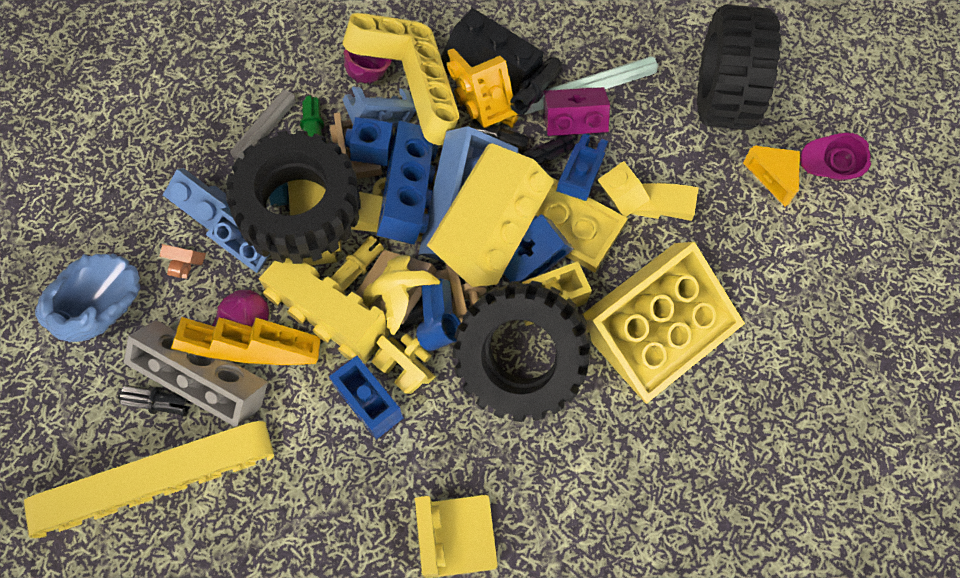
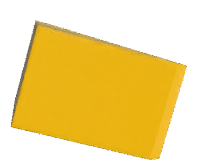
(776, 170)

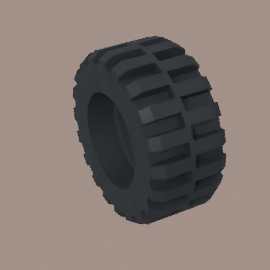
(738, 67)
(285, 160)
(512, 393)

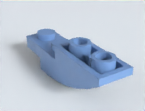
(211, 210)

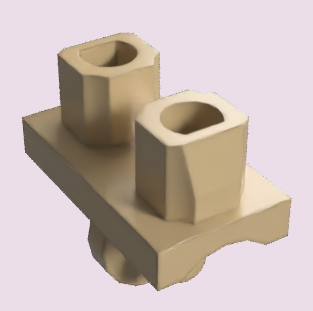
(460, 291)

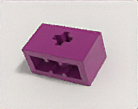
(576, 111)

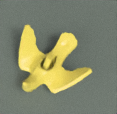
(394, 288)

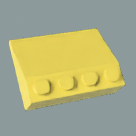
(662, 320)

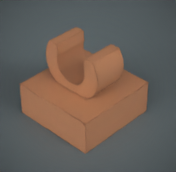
(181, 260)

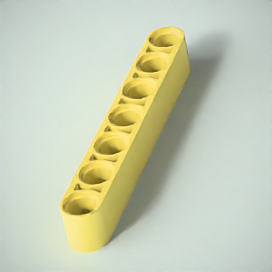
(147, 477)

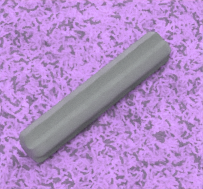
(265, 123)

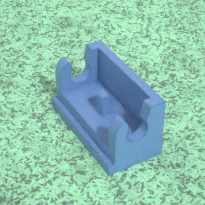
(380, 108)

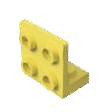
(455, 536)

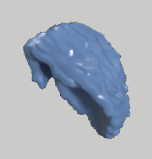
(88, 297)

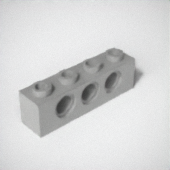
(207, 382)

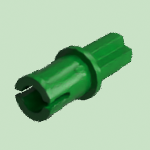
(312, 118)

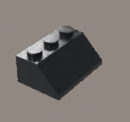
(482, 39)

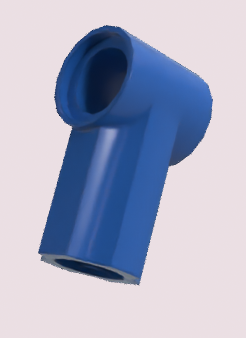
(439, 321)

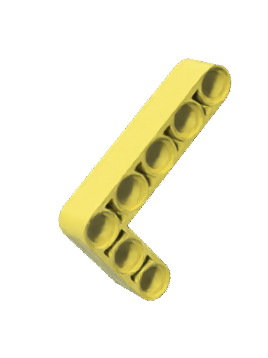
(418, 51)

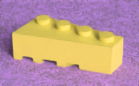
(326, 308)

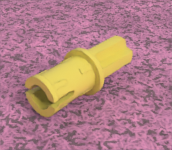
(357, 263)

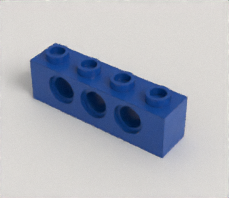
(407, 184)

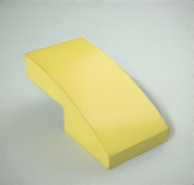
(669, 200)

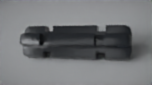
(551, 149)

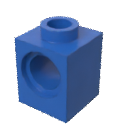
(373, 152)

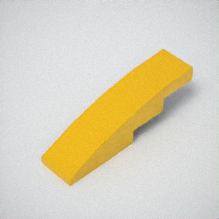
(237, 342)

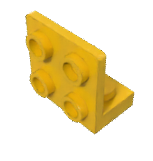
(482, 88)

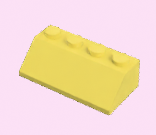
(490, 215)

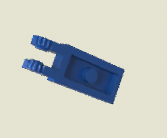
(582, 168)

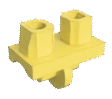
(414, 371)

